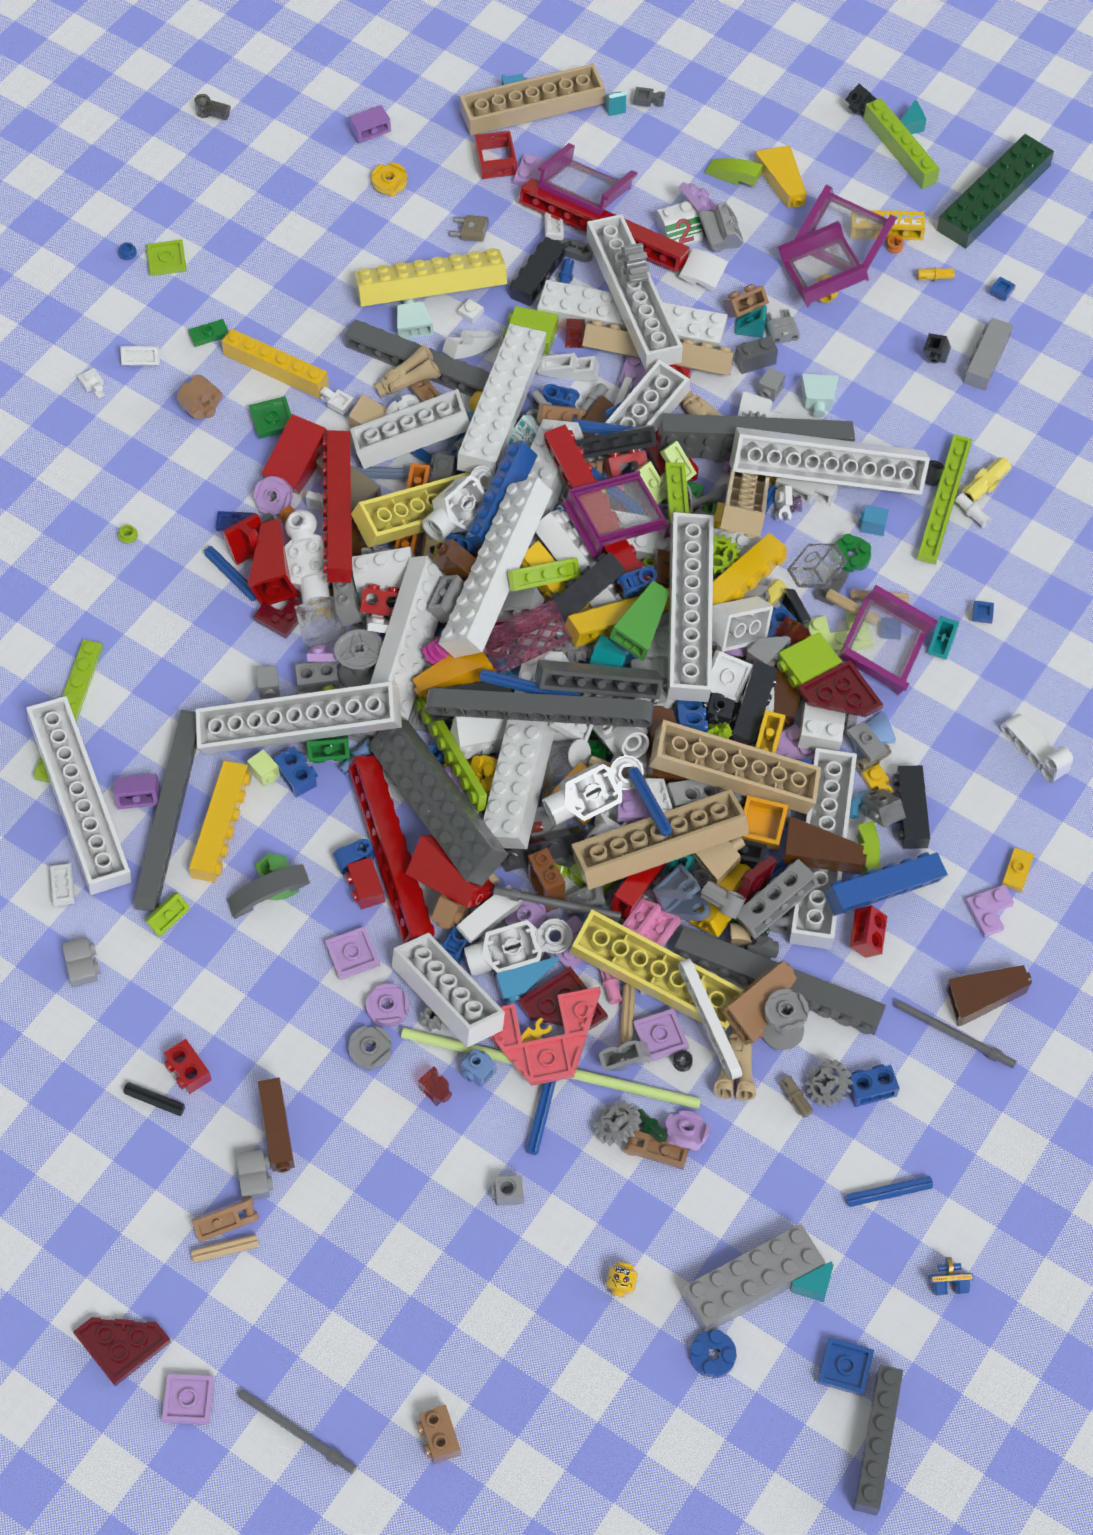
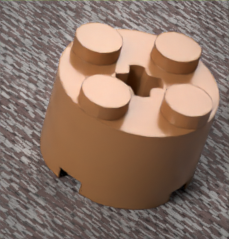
(199, 397)

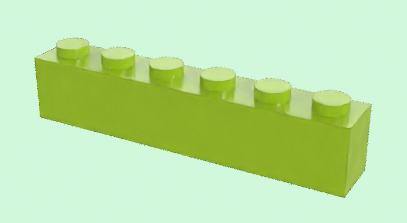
(901, 143)

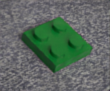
(270, 416)

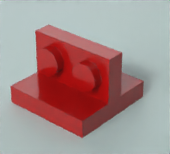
(242, 538)

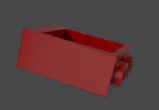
(497, 167)

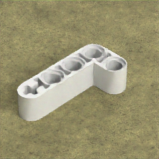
(1035, 748)

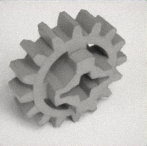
(576, 653)
(829, 1083)
(617, 1123)

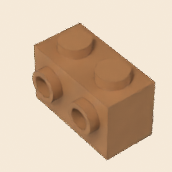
(746, 301)
(449, 912)
(439, 1434)

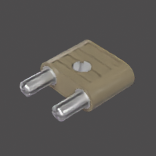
(473, 228)

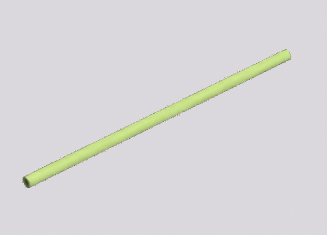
(580, 1075)

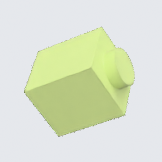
(263, 768)

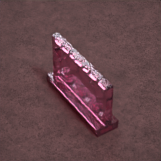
(520, 628)

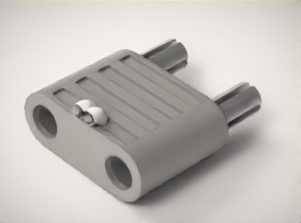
(782, 329)

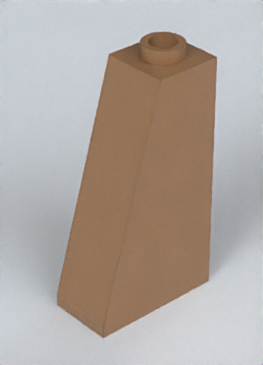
(746, 1009)

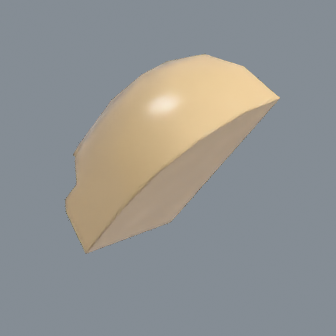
(739, 935)

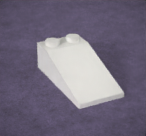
(821, 729)

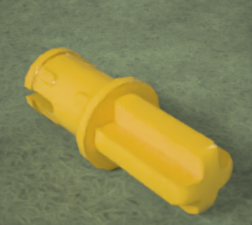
(934, 274)

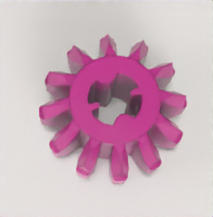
(434, 652)

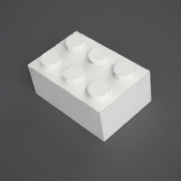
(740, 622)

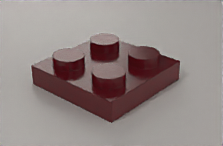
(756, 879)

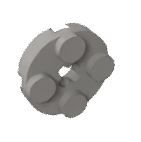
(370, 1059)

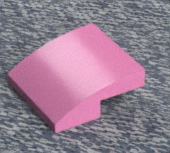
(652, 922)

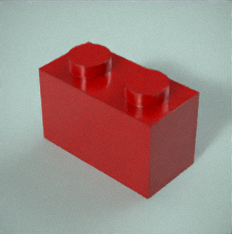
(365, 882)

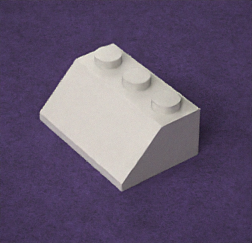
(380, 568)
(478, 735)

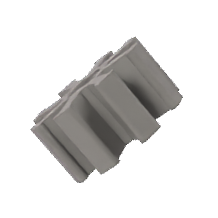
(634, 263)

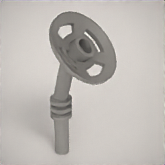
(711, 496)

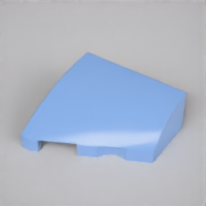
(881, 728)

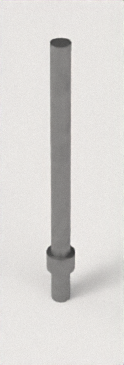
(515, 895)
(993, 1053)
(334, 1456)

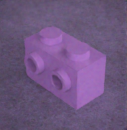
(370, 123)
(137, 791)

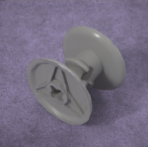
(357, 655)

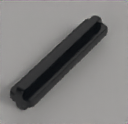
(154, 1098)

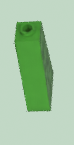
(641, 620)

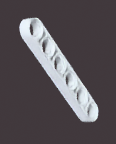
(710, 1019)

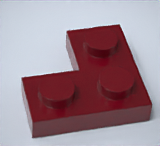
(278, 621)

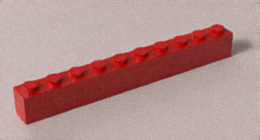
(658, 247)
(577, 473)
(338, 506)
(390, 848)

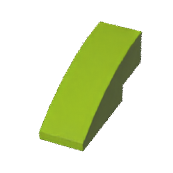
(735, 170)
(868, 837)

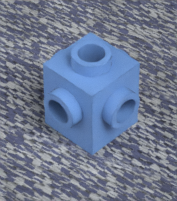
(477, 1067)

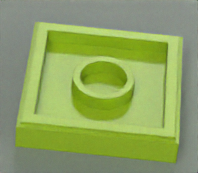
(166, 257)

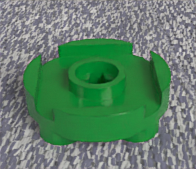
(860, 547)

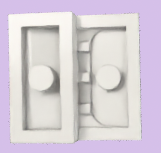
(703, 269)

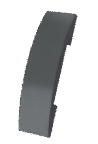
(267, 887)

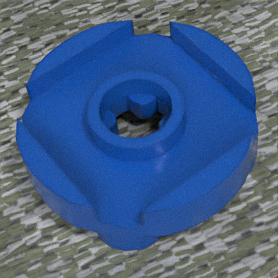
(717, 1341)

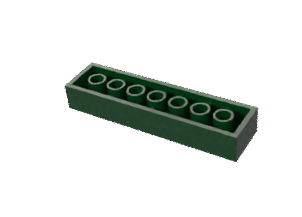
(995, 191)

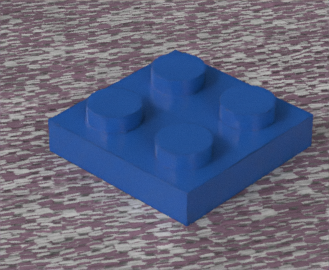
(845, 1366)

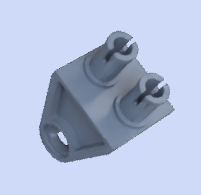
(680, 895)

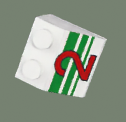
(680, 223)

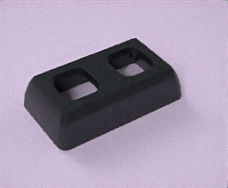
(795, 606)

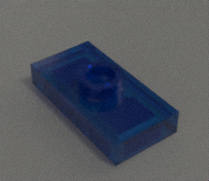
(228, 519)

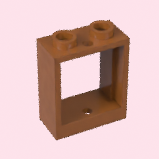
(544, 880)

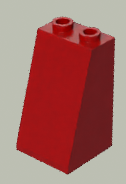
(296, 453)
(269, 570)
(435, 869)

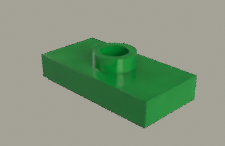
(208, 332)

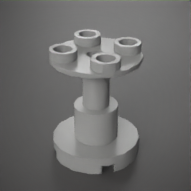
(785, 1016)

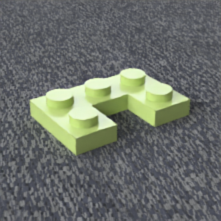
(656, 483)
(834, 639)

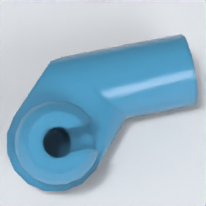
(855, 805)

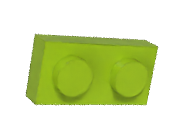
(167, 914)

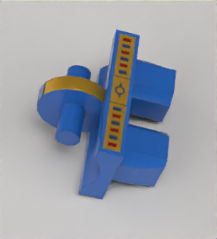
(939, 1281)

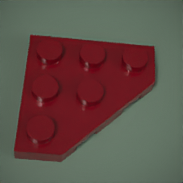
(842, 691)
(544, 1000)
(121, 1344)

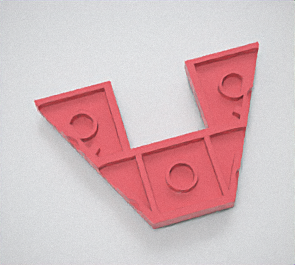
(554, 1056)

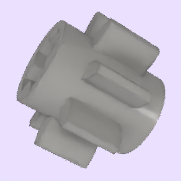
(427, 1016)

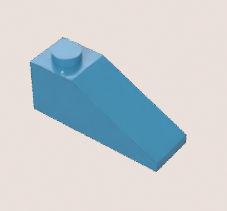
(519, 980)

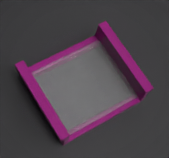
(581, 183)
(861, 227)
(821, 263)
(614, 511)
(886, 638)

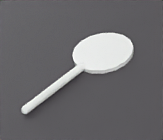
(580, 750)

